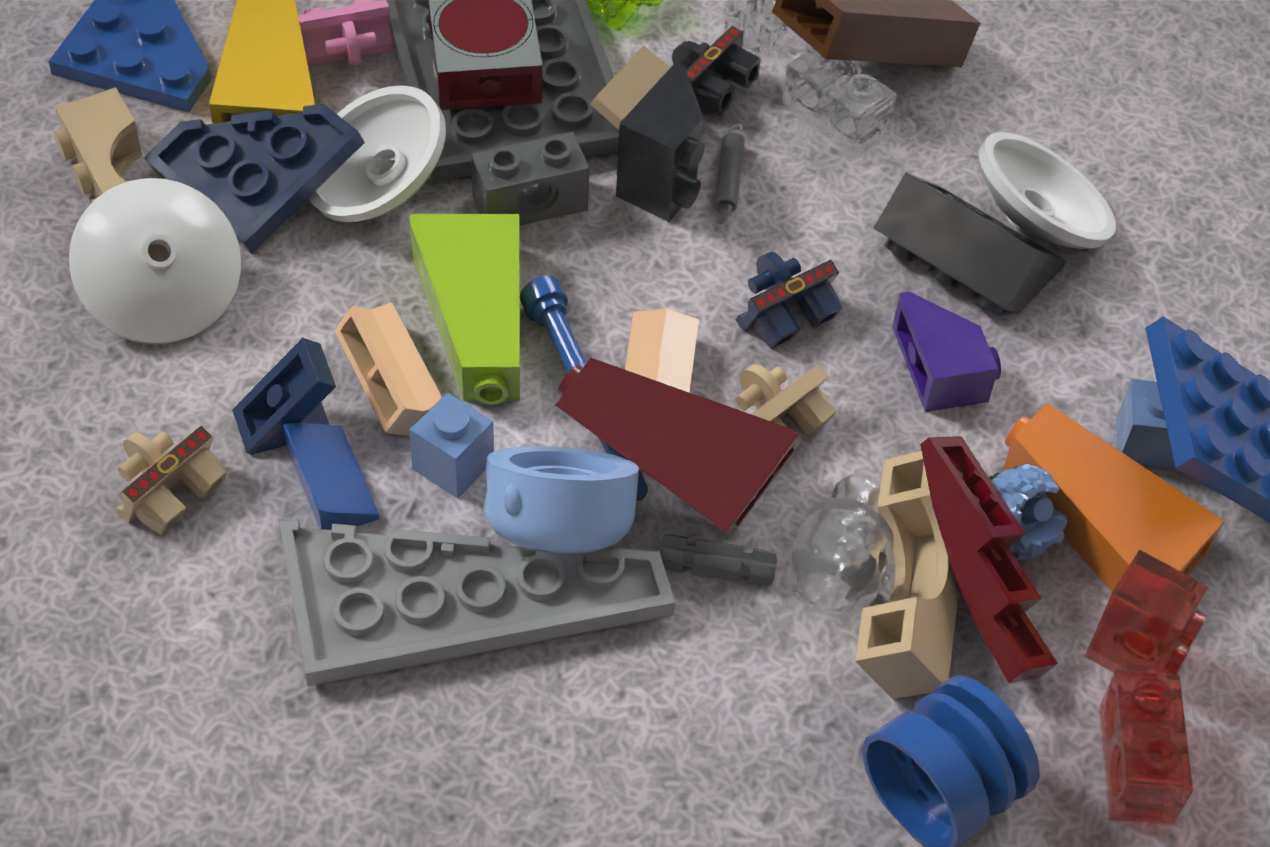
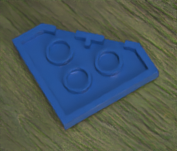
(137, 49)

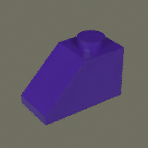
(944, 354)

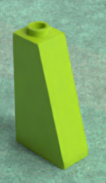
(474, 293)

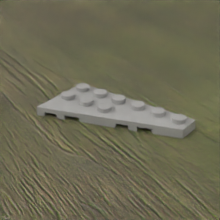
(441, 596)

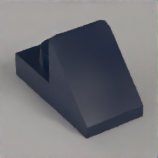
(285, 395)

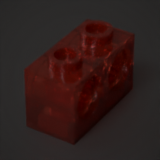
(1145, 747)

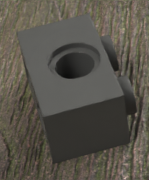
(532, 179)

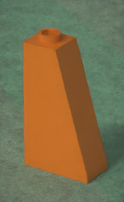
(1111, 499)

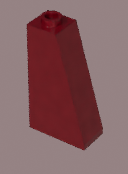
(689, 444)

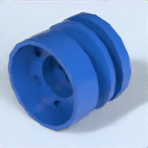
(951, 763)

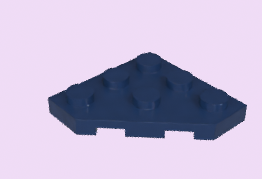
(257, 163)

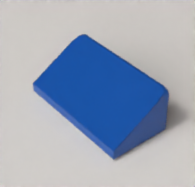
(329, 475)

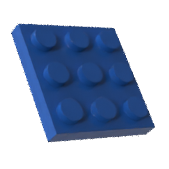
(1214, 415)

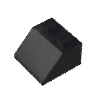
(661, 148)

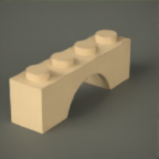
(103, 144)
(911, 637)

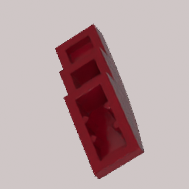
(978, 540)

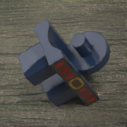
(771, 308)

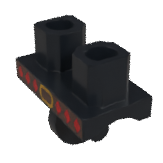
(714, 64)

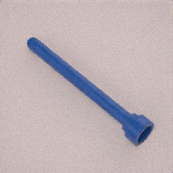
(546, 304)

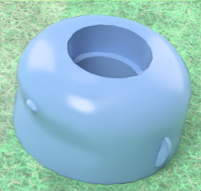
(560, 498)

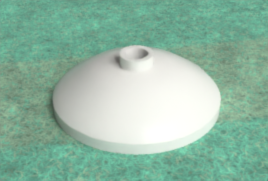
(400, 151)
(1044, 193)
(147, 297)

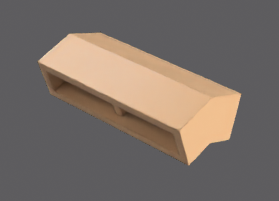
(663, 346)
(388, 366)

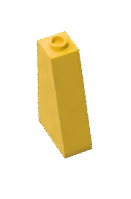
(262, 62)

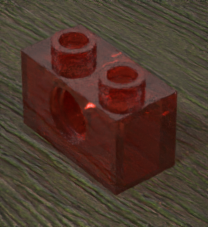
(1149, 619)

